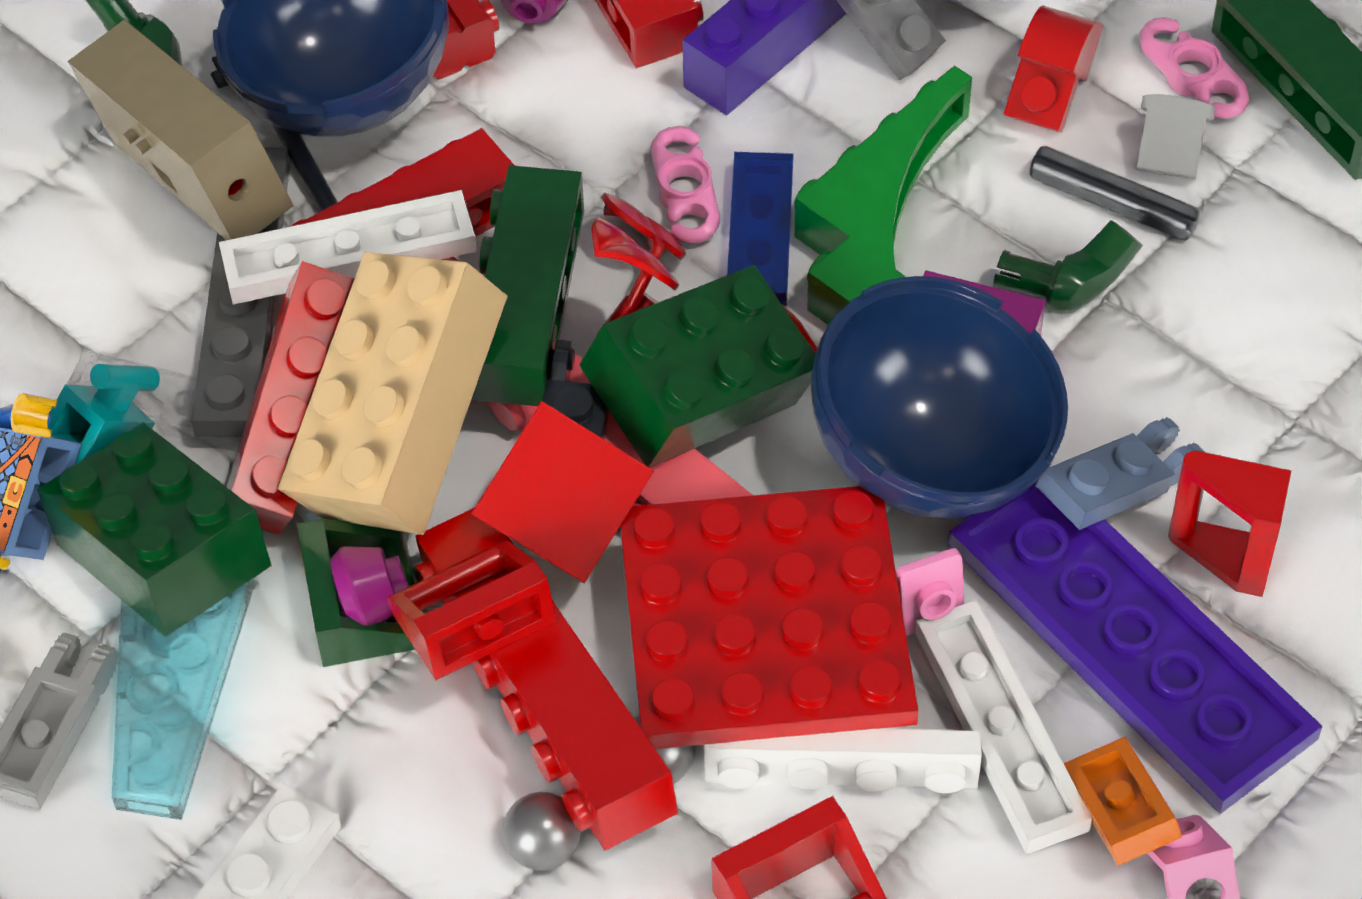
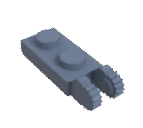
(1115, 475)

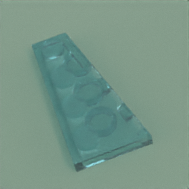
(168, 703)

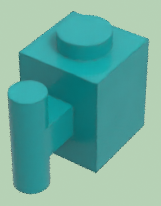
(102, 411)

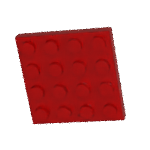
(765, 617)

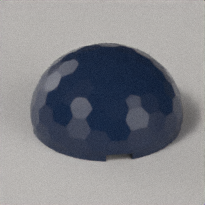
(330, 61)
(937, 398)

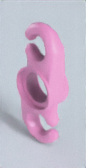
(1169, 55)
(698, 202)

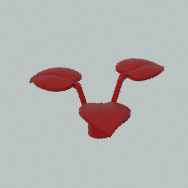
(616, 244)

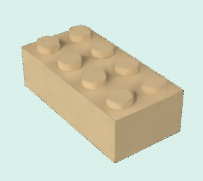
(393, 392)

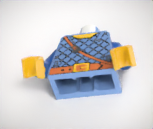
(27, 462)

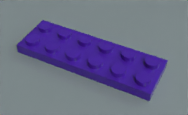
(1139, 645)

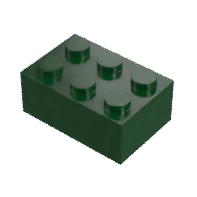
(699, 365)
(155, 528)

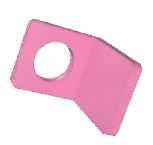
(930, 587)
(1196, 856)

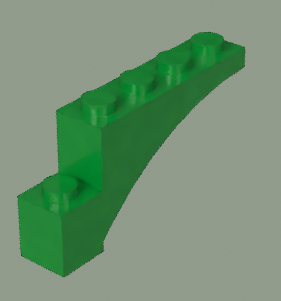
(858, 202)

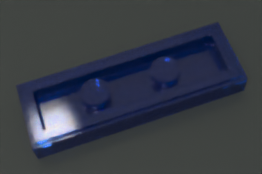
(762, 217)

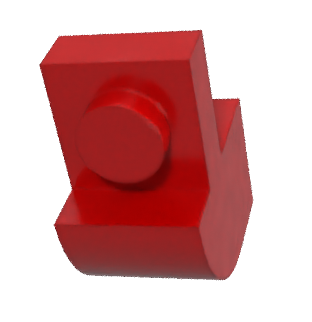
(1053, 60)

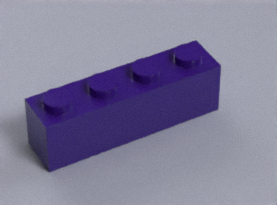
(750, 44)

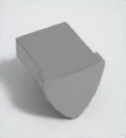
(1172, 134)

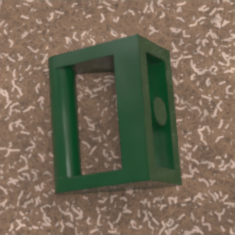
(341, 637)

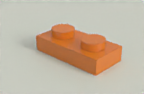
(1123, 801)

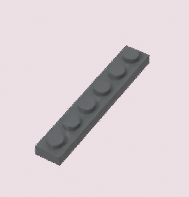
(233, 343)

